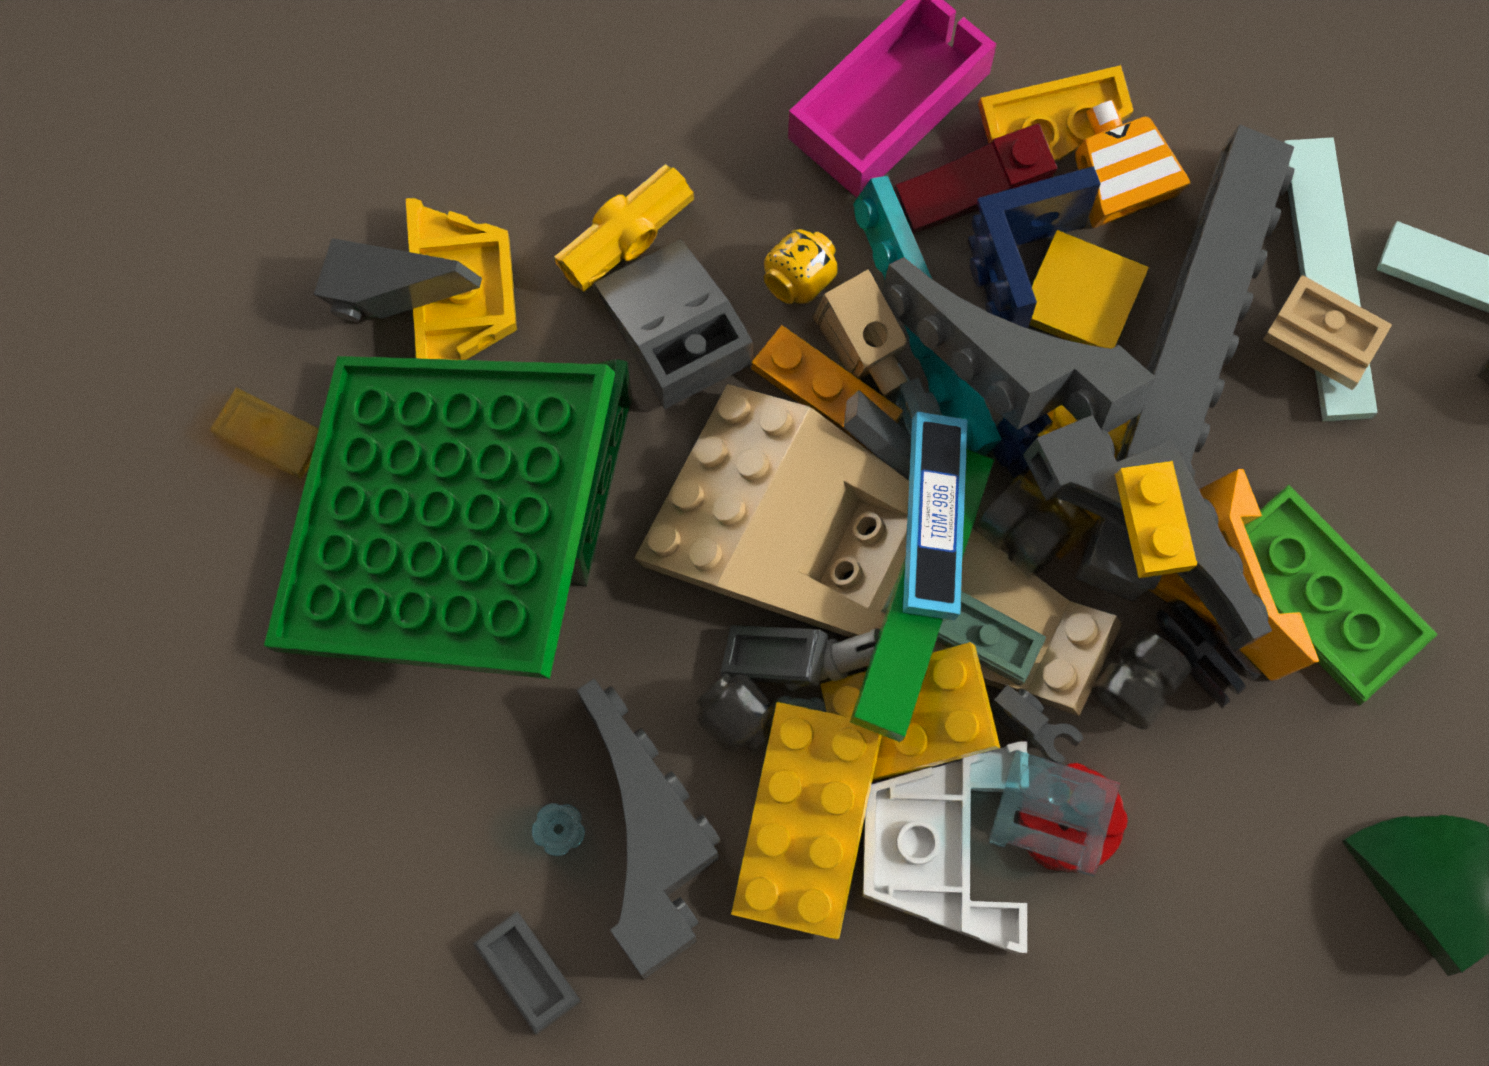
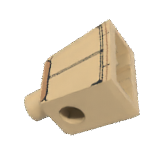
(860, 314)

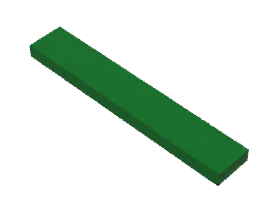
(909, 639)

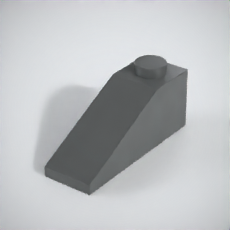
(387, 281)

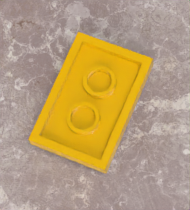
(947, 721)

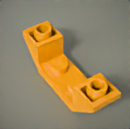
(1288, 644)

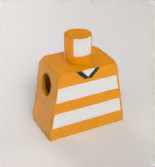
(1130, 163)

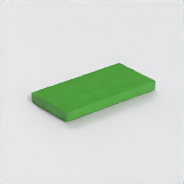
(1350, 612)

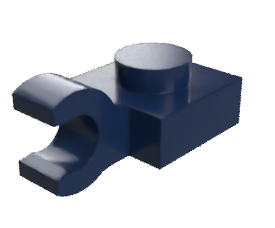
(1015, 443)

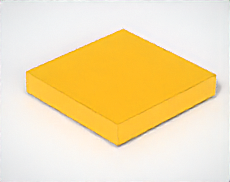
(1085, 291)

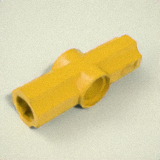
(624, 227)

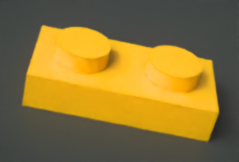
(1155, 519)

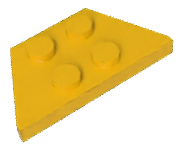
(471, 320)

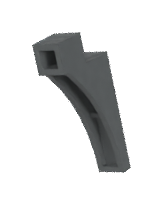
(1013, 366)
(1081, 469)
(662, 839)

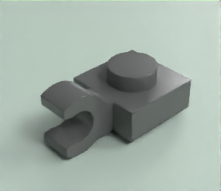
(1024, 717)

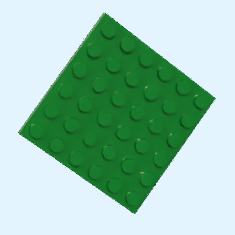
(442, 513)

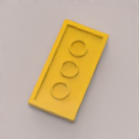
(807, 821)

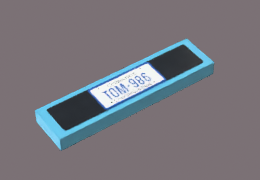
(935, 516)

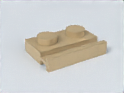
(1327, 332)

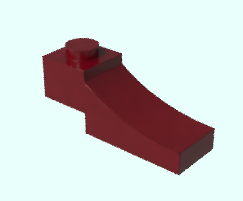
(955, 187)

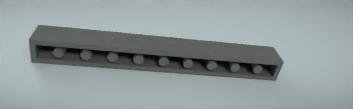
(1198, 329)

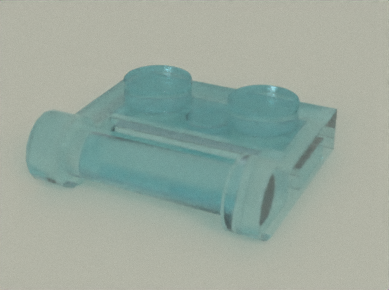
(1058, 796)

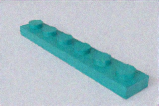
(890, 240)

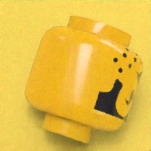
(800, 266)

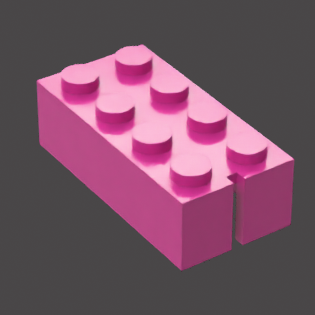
(890, 92)

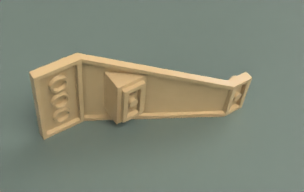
(781, 513)

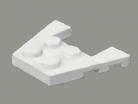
(921, 849)

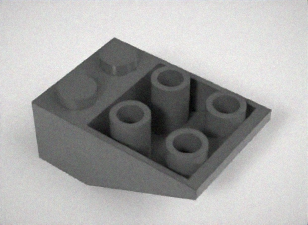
(676, 322)

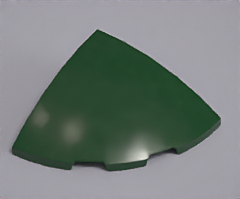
(1433, 881)

